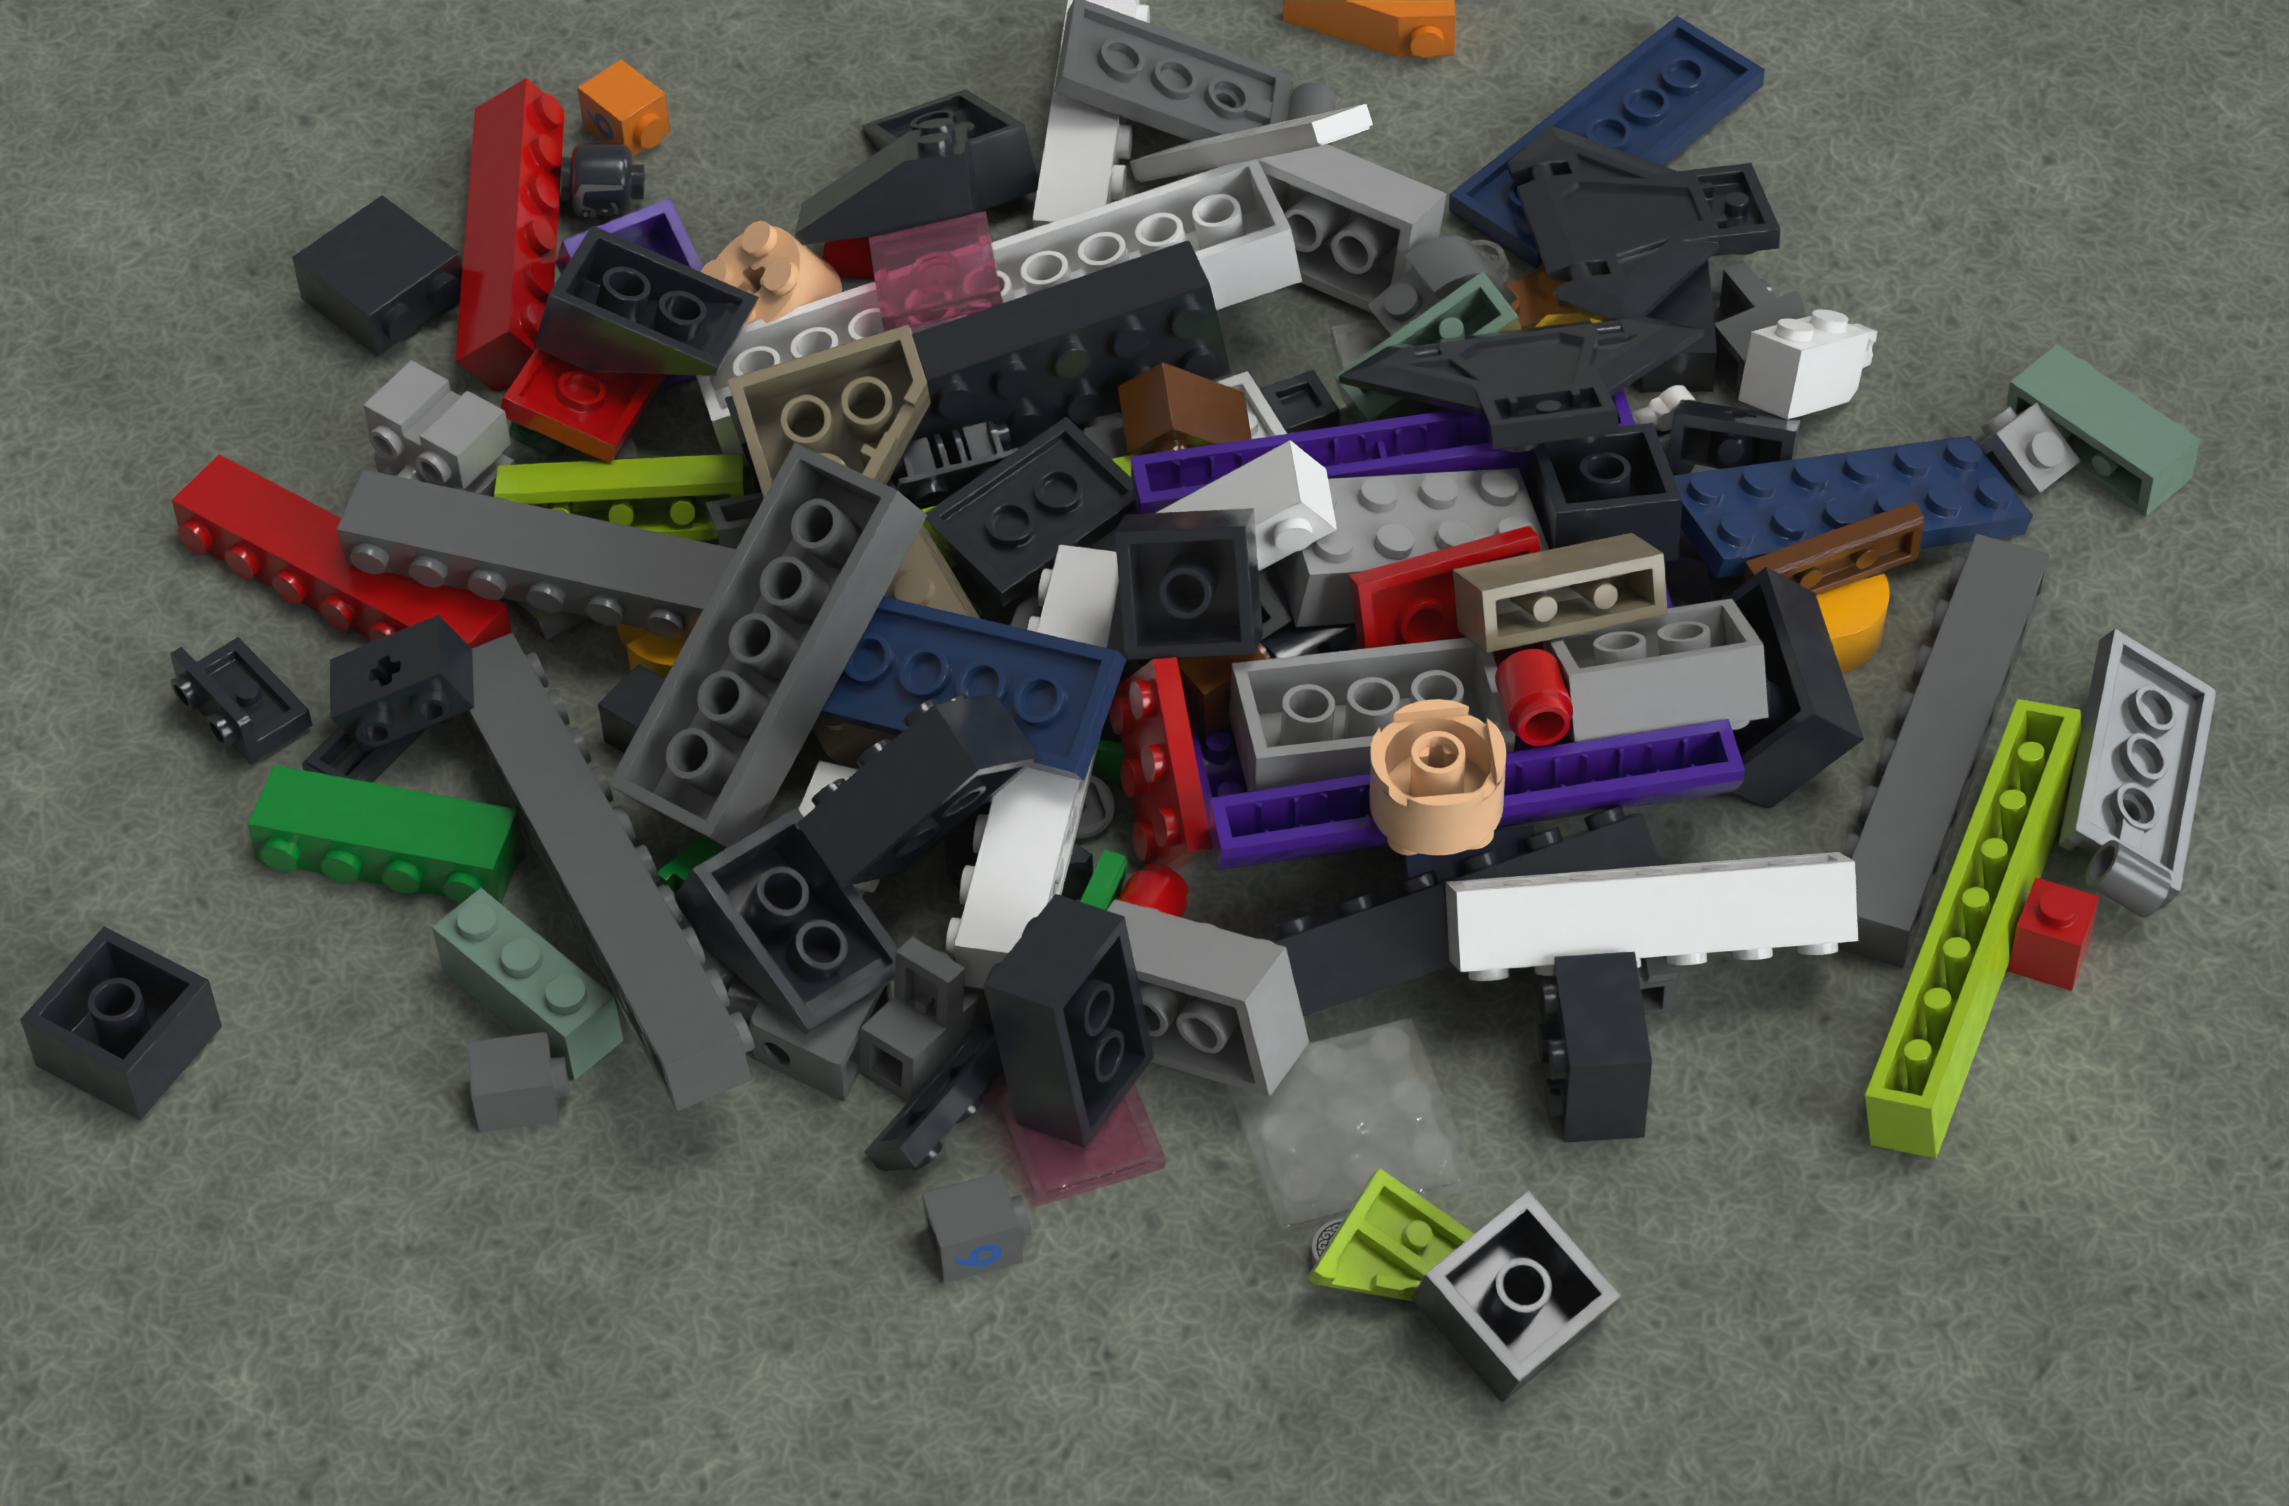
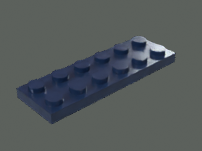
(1642, 105)
(1772, 505)
(922, 653)

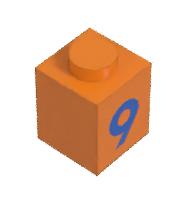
(624, 108)

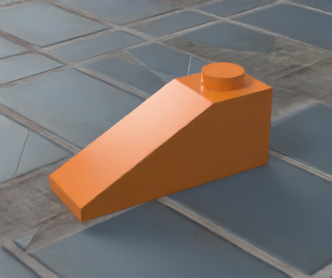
(1388, 26)

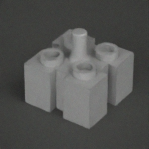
(435, 434)

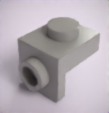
(2028, 448)

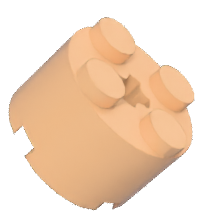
(775, 269)
(1437, 779)

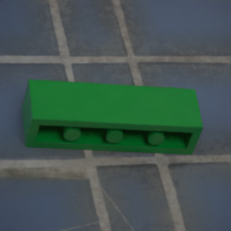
(385, 835)

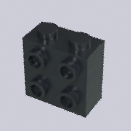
(379, 275)

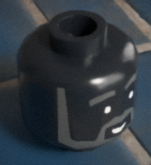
(601, 180)

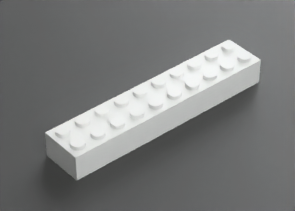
(1222, 212)

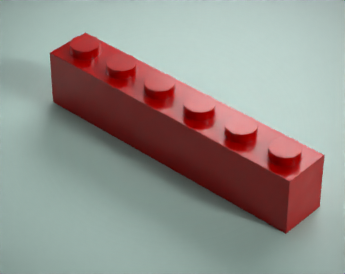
(509, 231)
(298, 552)

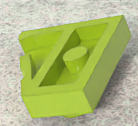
(1387, 1241)

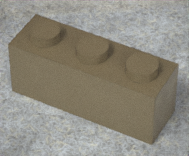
(1560, 592)

